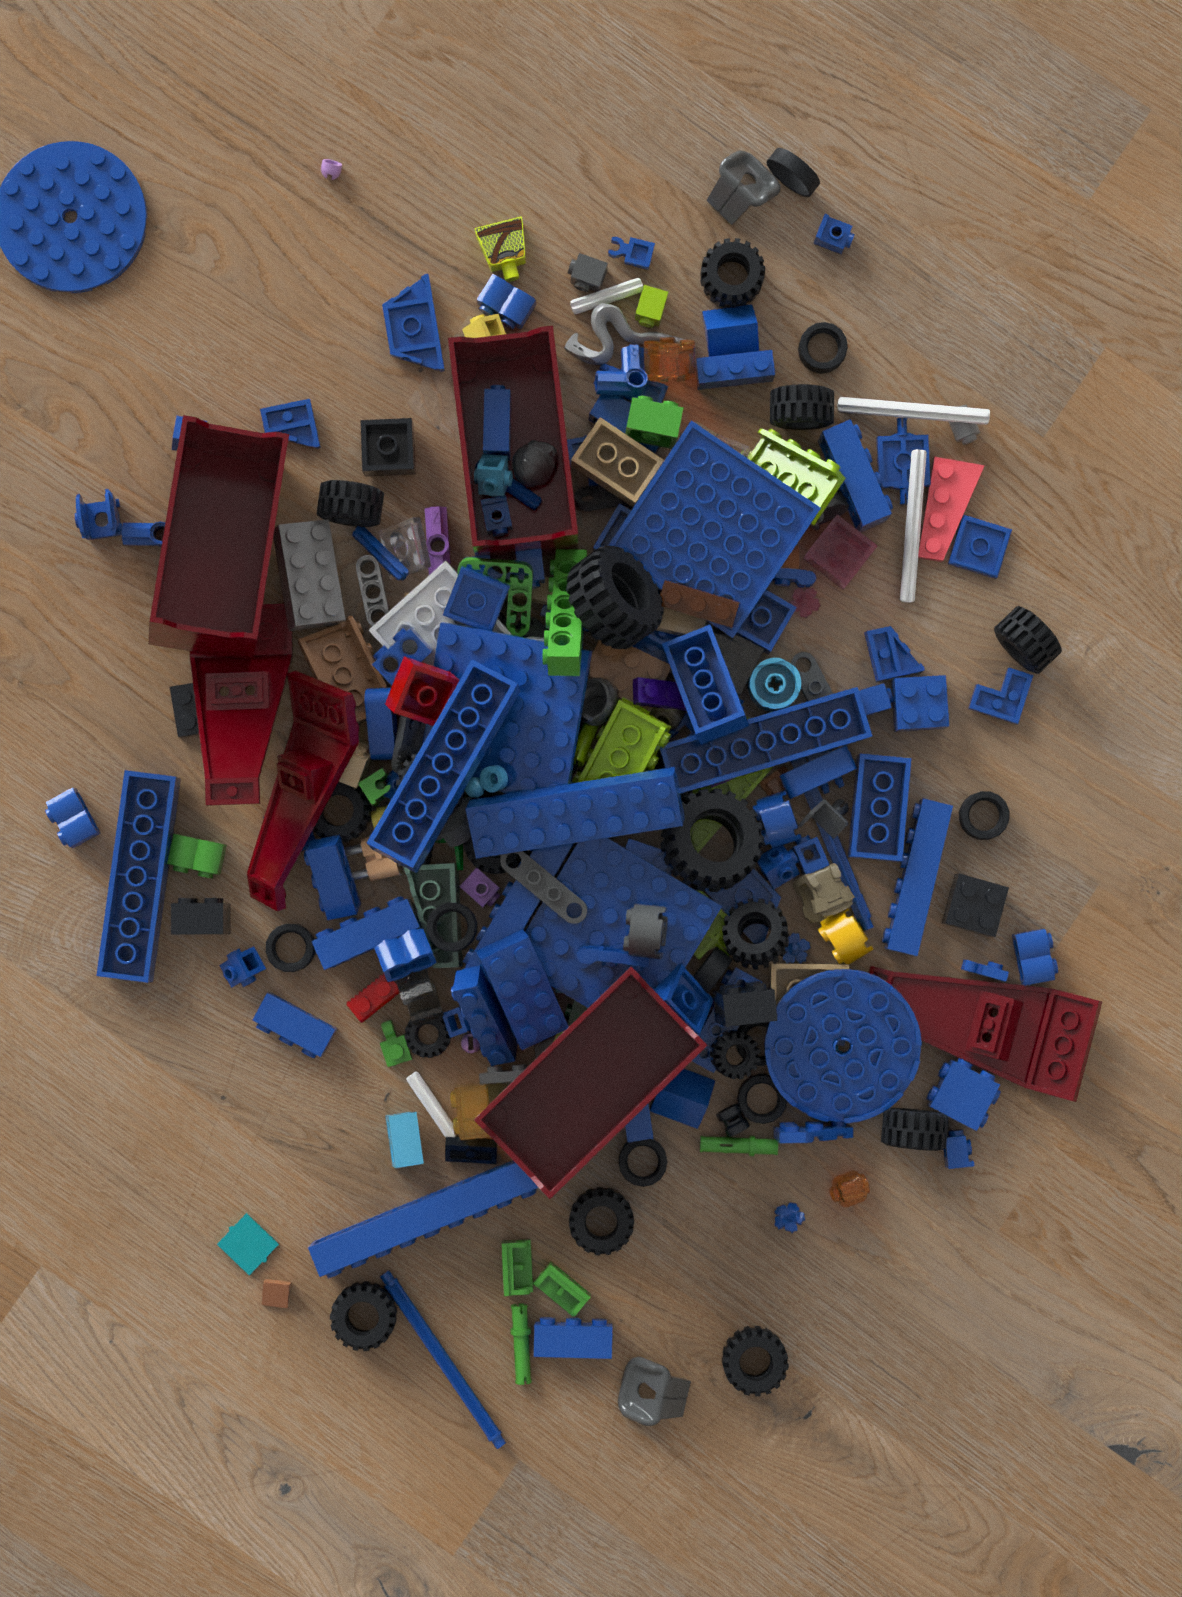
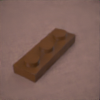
(699, 603)

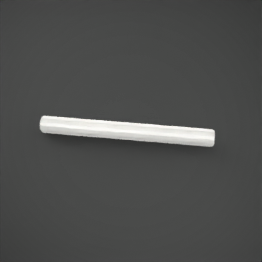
(914, 410)
(913, 525)

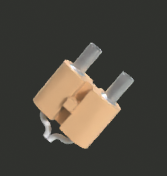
(377, 865)

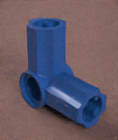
(619, 382)

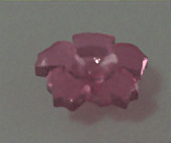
(805, 602)

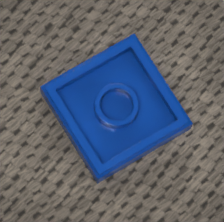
(979, 546)
(476, 599)

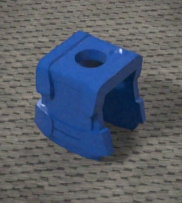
(86, 515)

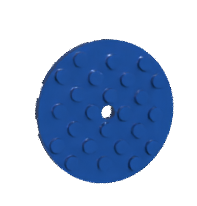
(107, 224)
(848, 1008)

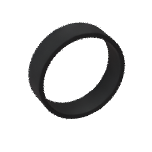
(793, 172)

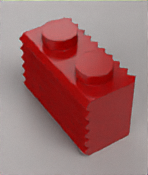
(373, 998)

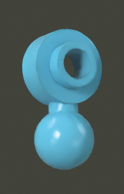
(487, 781)

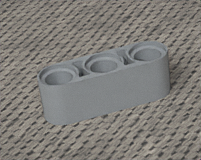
(368, 581)

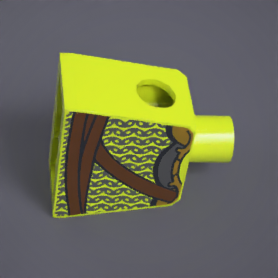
(503, 246)

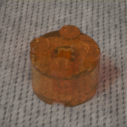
(669, 359)

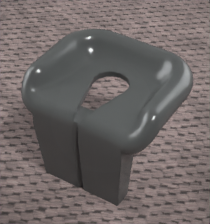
(732, 196)
(669, 1397)

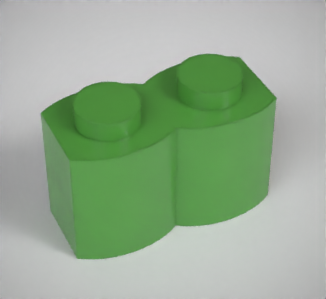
(197, 855)

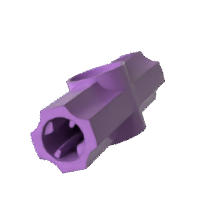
(437, 529)

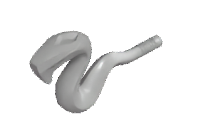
(599, 317)

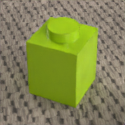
(651, 306)

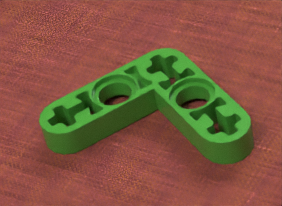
(516, 586)

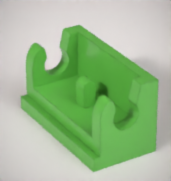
(373, 787)
(517, 1267)
(562, 1289)

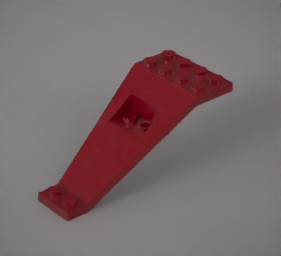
(239, 725)
(308, 772)
(1036, 1038)

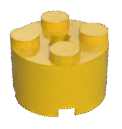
(845, 936)

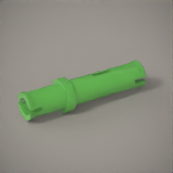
(739, 1145)
(521, 1343)

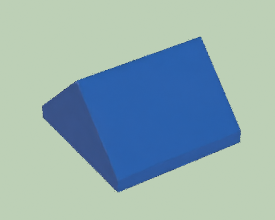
(731, 330)
(685, 998)
(684, 1098)

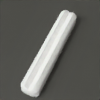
(606, 295)
(431, 1104)

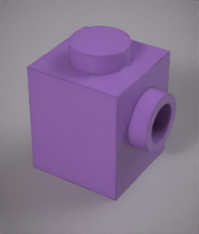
(481, 888)

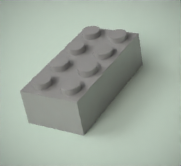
(308, 575)

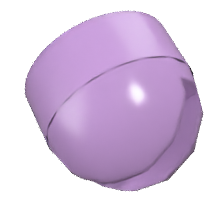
(331, 167)
(465, 1044)

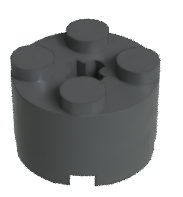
(646, 931)

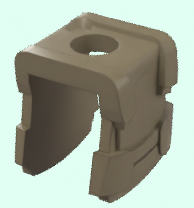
(823, 893)

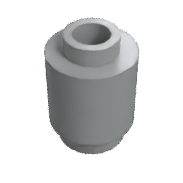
(964, 431)

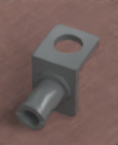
(829, 816)

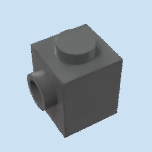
(587, 273)

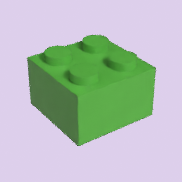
(654, 422)

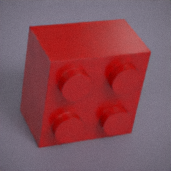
(420, 691)

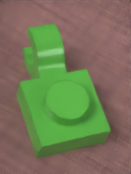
(394, 1047)

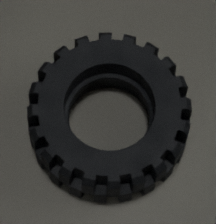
(614, 597)
(743, 830)

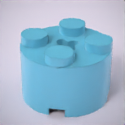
(781, 672)

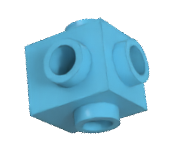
(493, 475)

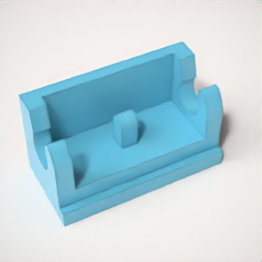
(404, 1139)

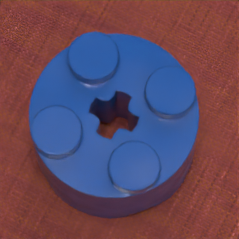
(777, 820)

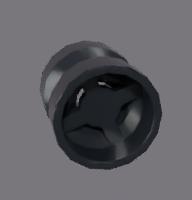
(735, 1125)

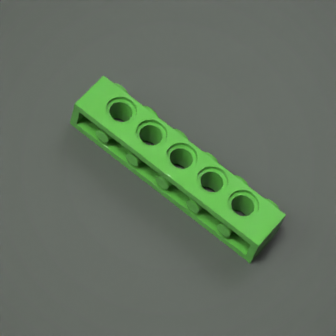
(565, 629)

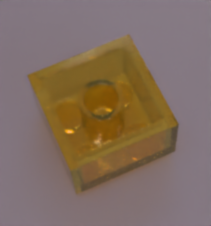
(469, 1102)

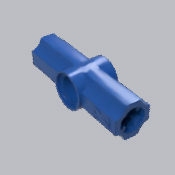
(141, 534)

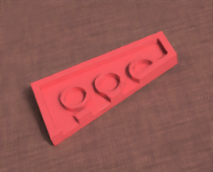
(945, 504)

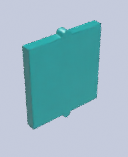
(248, 1244)

